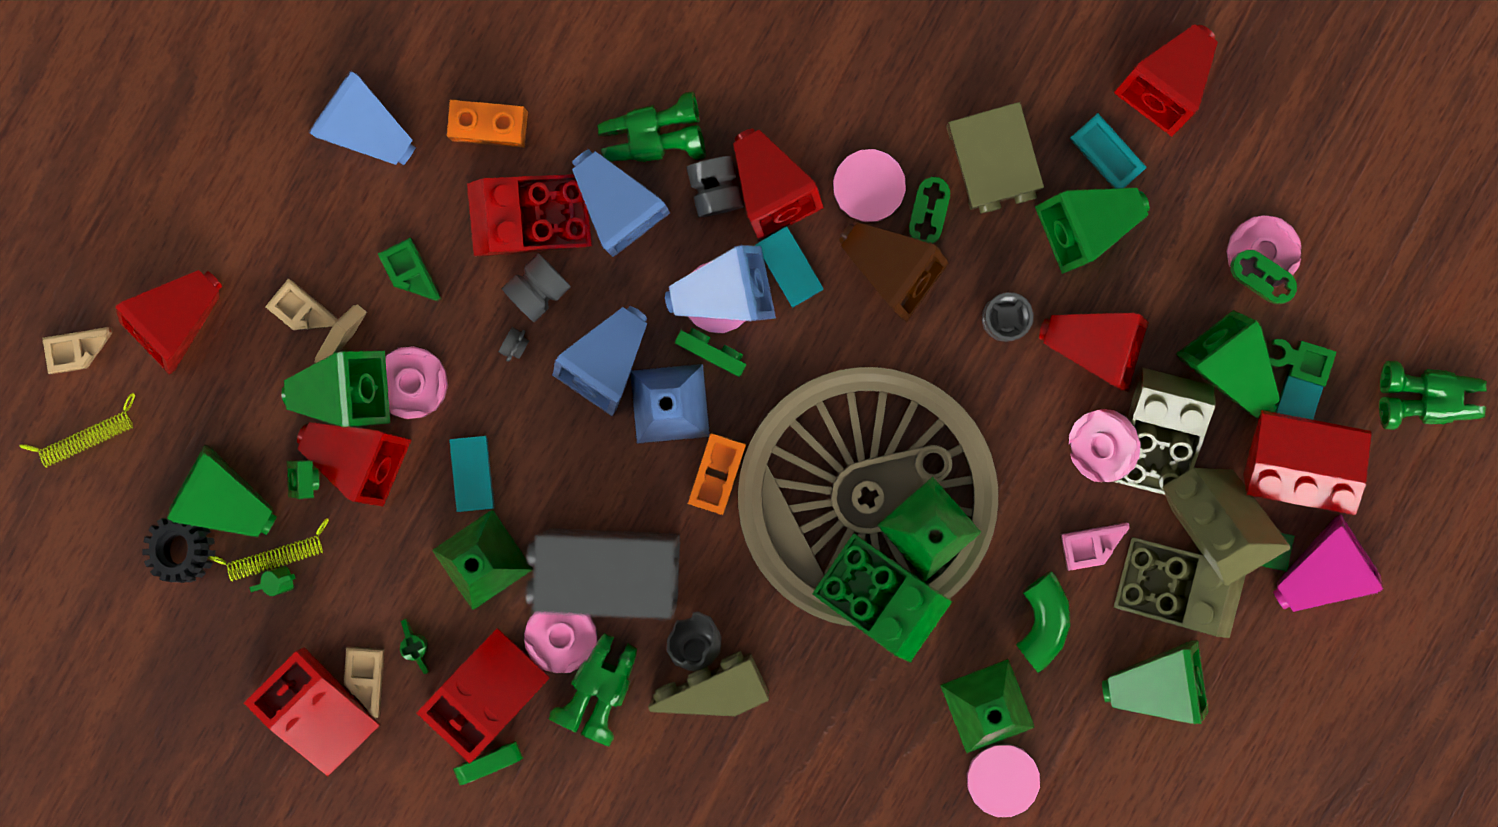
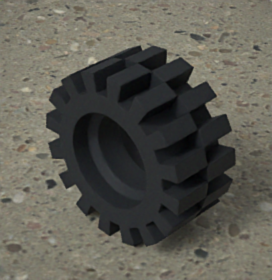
(160, 551)

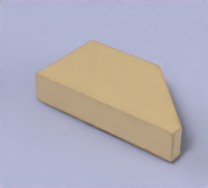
(299, 309)
(341, 332)
(74, 350)
(364, 676)

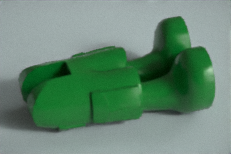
(644, 134)
(1441, 397)
(600, 680)

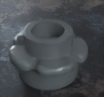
(514, 344)

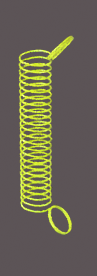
(31, 448)
(224, 562)

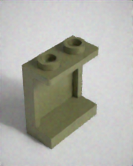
(996, 157)

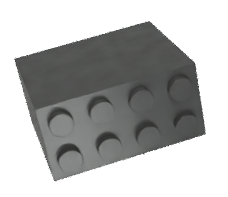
(604, 573)

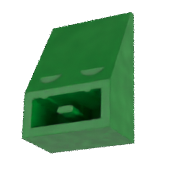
(881, 598)

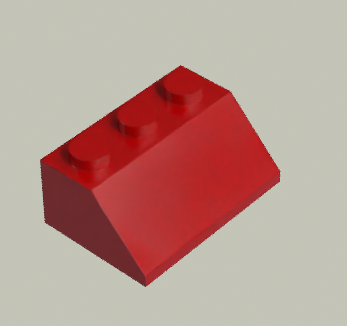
(1308, 462)

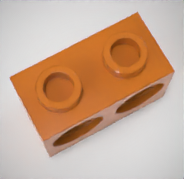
(487, 123)
(717, 473)

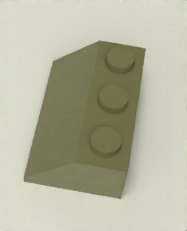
(1224, 521)

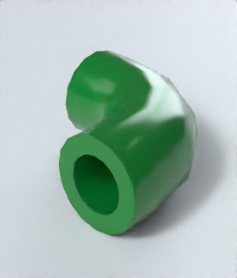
(1050, 621)

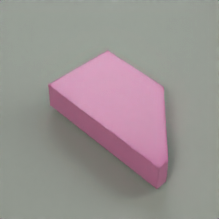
(1091, 546)

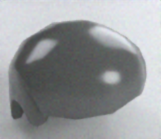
(694, 642)

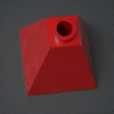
(1172, 79)
(772, 185)
(170, 316)
(1099, 343)
(355, 459)

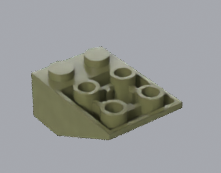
(1171, 426)
(1177, 589)
(720, 692)

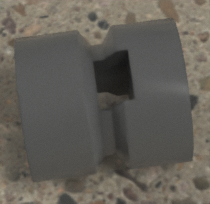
(718, 199)
(536, 287)
(1007, 317)

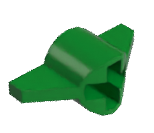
(275, 581)
(414, 647)

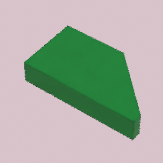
(408, 269)

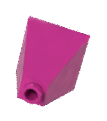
(1329, 571)

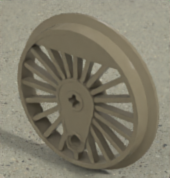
(769, 521)

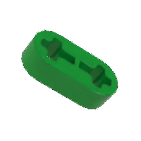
(938, 212)
(1268, 269)
(488, 763)

